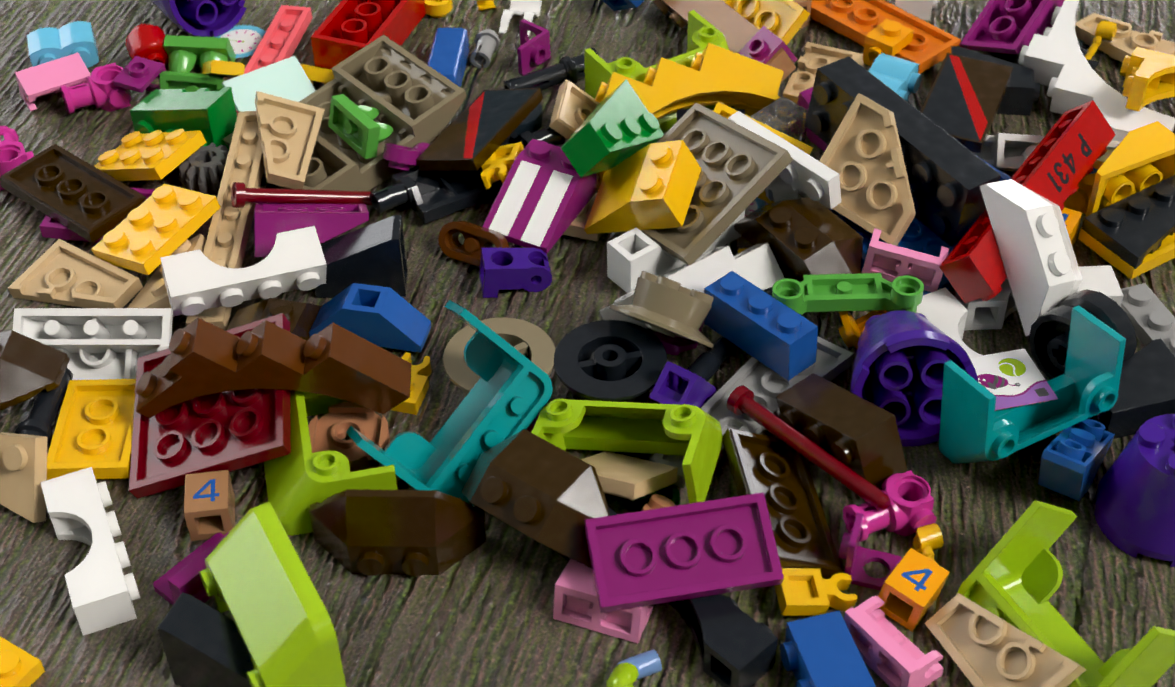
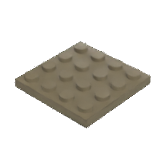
(733, 174)

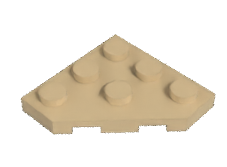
(871, 170)

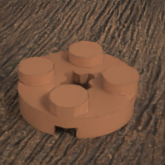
(332, 427)

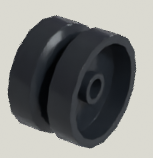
(1051, 330)

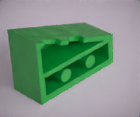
(193, 111)
(612, 132)

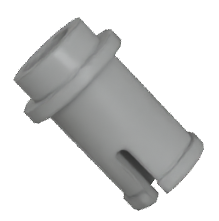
(486, 43)

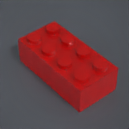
(359, 23)

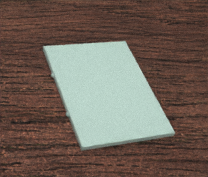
(280, 79)

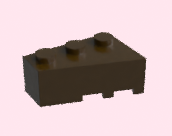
(845, 427)

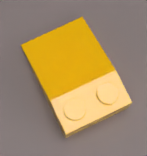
(1135, 164)
(646, 190)

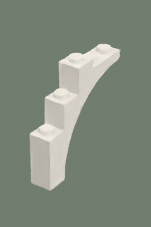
(1073, 82)

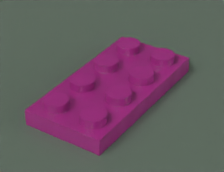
(682, 552)

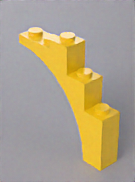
(1147, 77)
(711, 78)

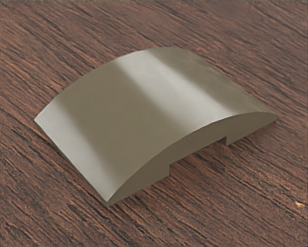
(409, 98)

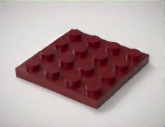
(208, 431)

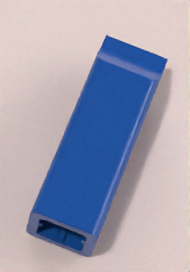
(450, 53)

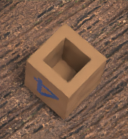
(209, 504)

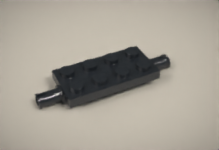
(446, 192)

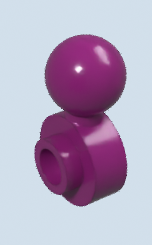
(402, 156)

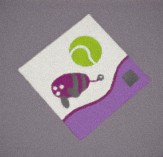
(1012, 379)

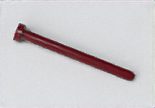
(242, 195)
(743, 401)

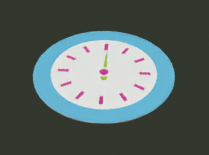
(244, 39)

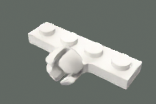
(803, 173)

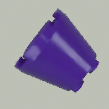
(203, 16)
(903, 370)
(1139, 493)

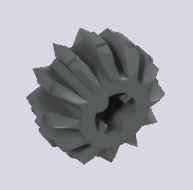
(204, 169)

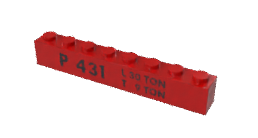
(1050, 171)

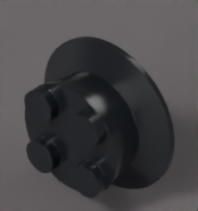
(610, 361)

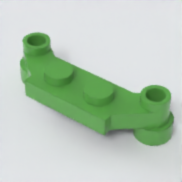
(849, 293)

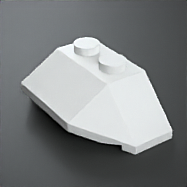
(1032, 248)
(98, 340)

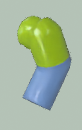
(634, 668)

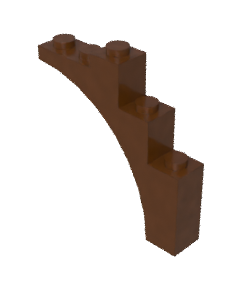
(269, 357)

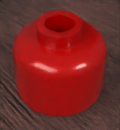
(147, 42)

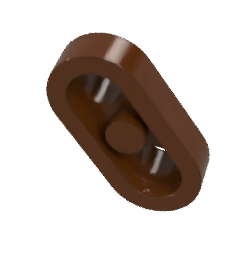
(474, 239)

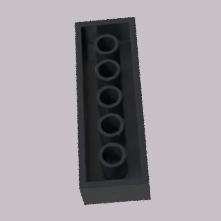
(939, 168)

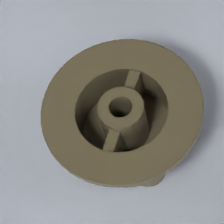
(668, 308)
(522, 335)

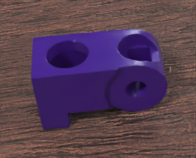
(513, 270)
(681, 387)

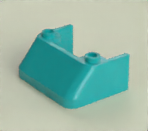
(496, 408)
(977, 433)

